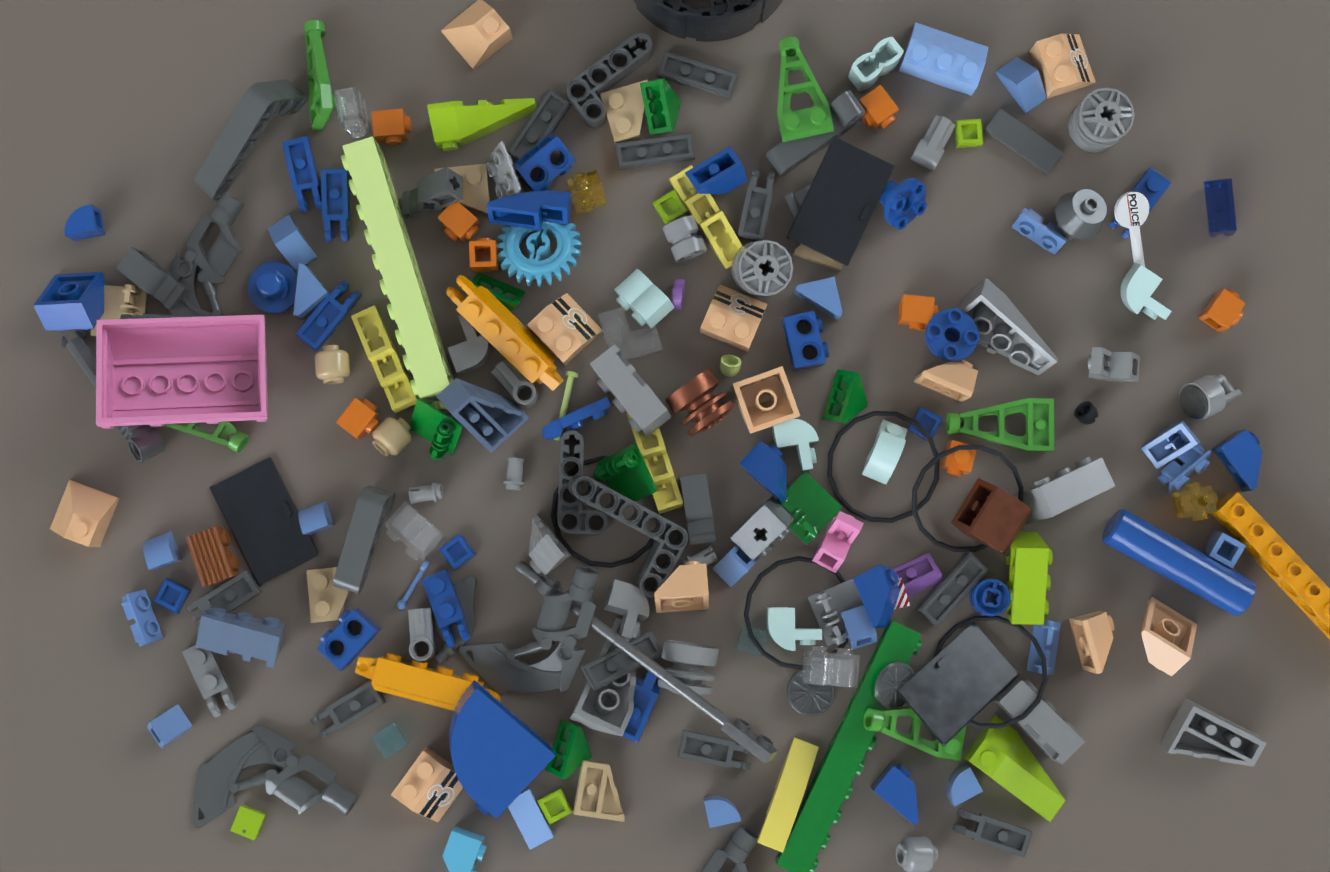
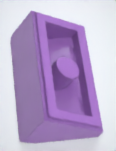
(919, 574)

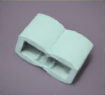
(876, 63)
(643, 299)

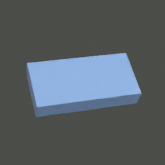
(530, 819)

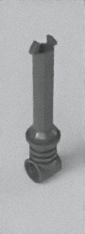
(141, 439)

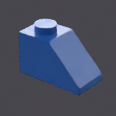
(718, 173)
(1241, 458)
(767, 469)
(878, 593)
(898, 791)

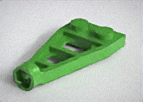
(319, 89)
(806, 121)
(1038, 424)
(221, 434)
(885, 722)

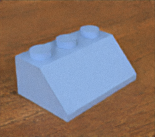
(944, 59)

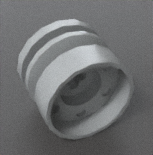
(1096, 133)
(748, 274)
(689, 664)

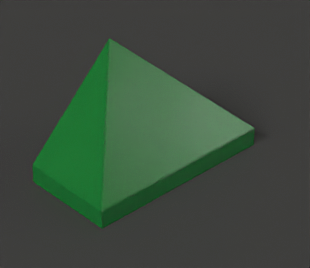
(660, 105)
(505, 293)
(845, 398)
(570, 748)

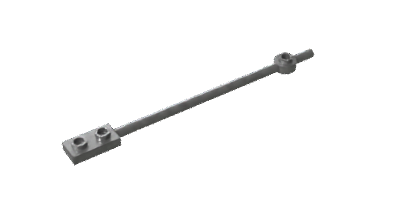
(737, 728)

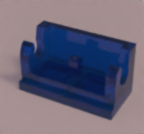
(1220, 207)

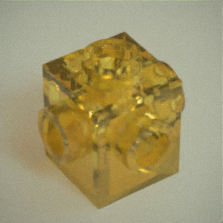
(586, 191)
(1195, 501)

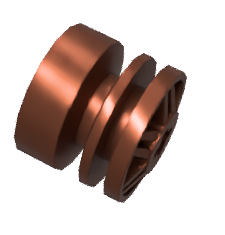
(700, 402)

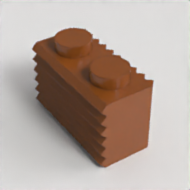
(213, 556)

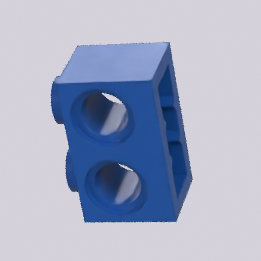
(540, 157)
(797, 342)
(352, 643)

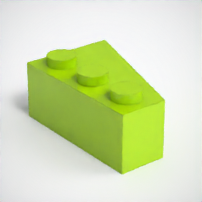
(1028, 579)

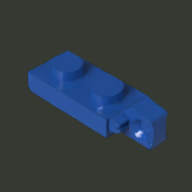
(645, 698)

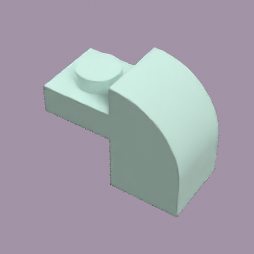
(1137, 289)
(798, 434)
(885, 452)
(783, 631)

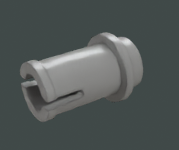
(514, 474)
(426, 493)
(705, 557)

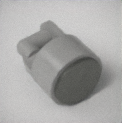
(1207, 396)

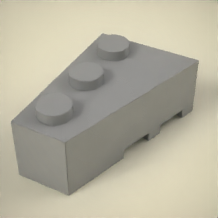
(629, 391)
(1067, 489)
(1042, 725)
(1211, 736)

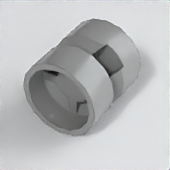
(684, 239)

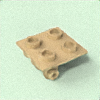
(122, 300)

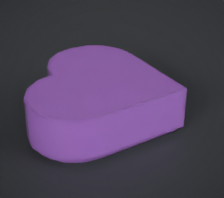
(678, 292)

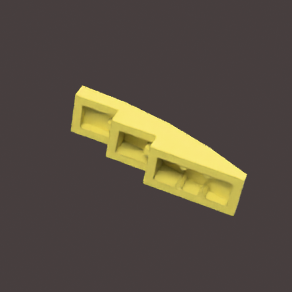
(708, 217)
(384, 359)
(660, 468)
(788, 794)

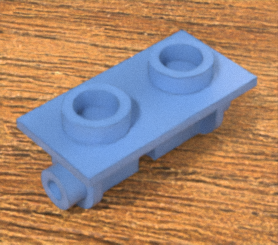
(1030, 225)
(1193, 462)
(139, 607)
(1047, 637)

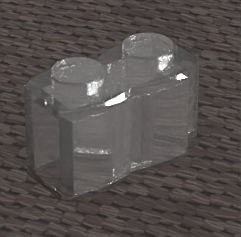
(352, 112)
(414, 531)
(830, 668)

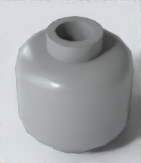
(916, 854)

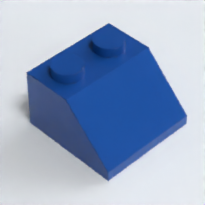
(72, 301)

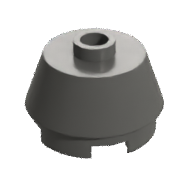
(1080, 214)

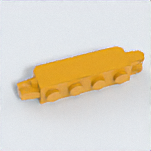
(505, 333)
(416, 680)

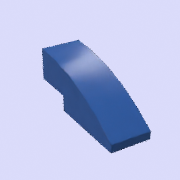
(531, 209)

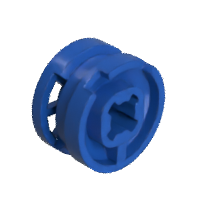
(990, 597)

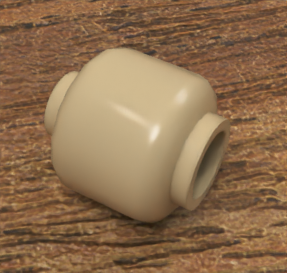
(332, 365)
(392, 436)

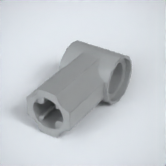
(931, 146)
(515, 382)
(421, 630)

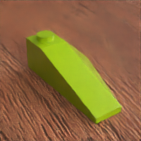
(459, 124)
(1012, 765)

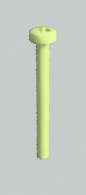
(567, 393)

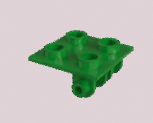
(436, 428)
(626, 473)
(809, 506)

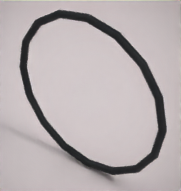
(830, 462)
(931, 463)
(573, 553)
(748, 602)
(1039, 650)

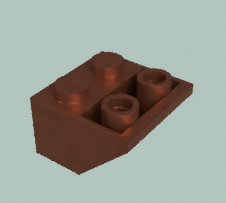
(991, 516)

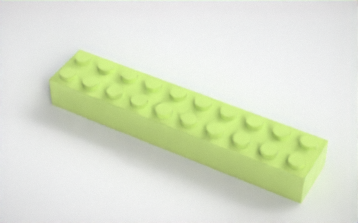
(398, 267)

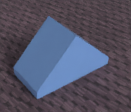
(1023, 83)
(291, 242)
(308, 293)
(822, 295)
(1169, 444)

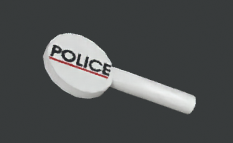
(1131, 212)

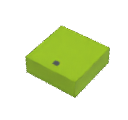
(968, 133)
(670, 207)
(555, 806)
(248, 822)

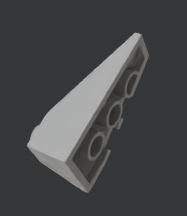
(1005, 329)
(545, 548)
(610, 706)

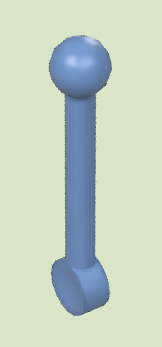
(401, 604)

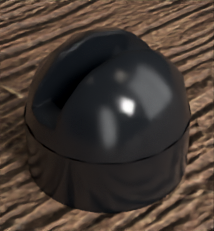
(1086, 413)

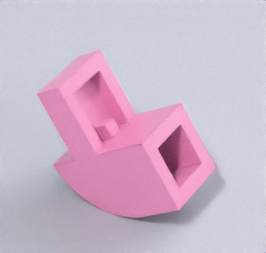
(837, 541)

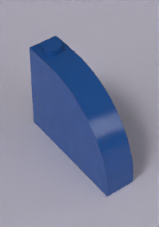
(493, 750)

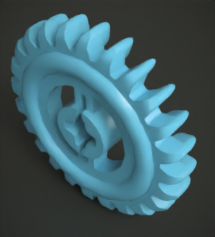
(540, 261)

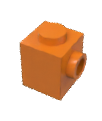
(879, 109)
(391, 126)
(459, 223)
(483, 255)
(1223, 310)
(916, 311)
(359, 418)
(959, 461)

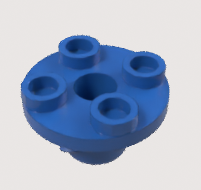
(903, 201)
(273, 287)
(951, 335)

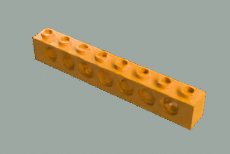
(1276, 558)

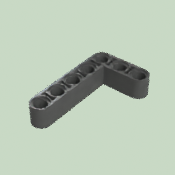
(243, 131)
(638, 522)

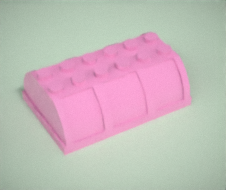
(181, 370)

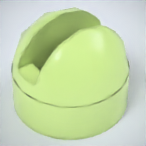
(730, 365)

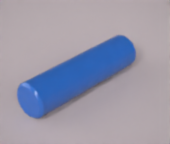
(1179, 562)

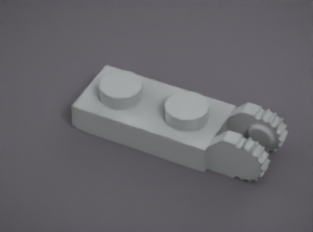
(209, 678)

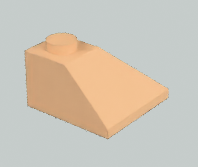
(477, 33)
(950, 379)
(84, 514)
(684, 589)
(1167, 637)
(1093, 639)

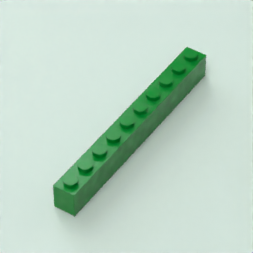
(843, 756)

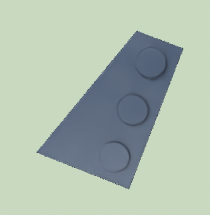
(483, 412)
(241, 635)

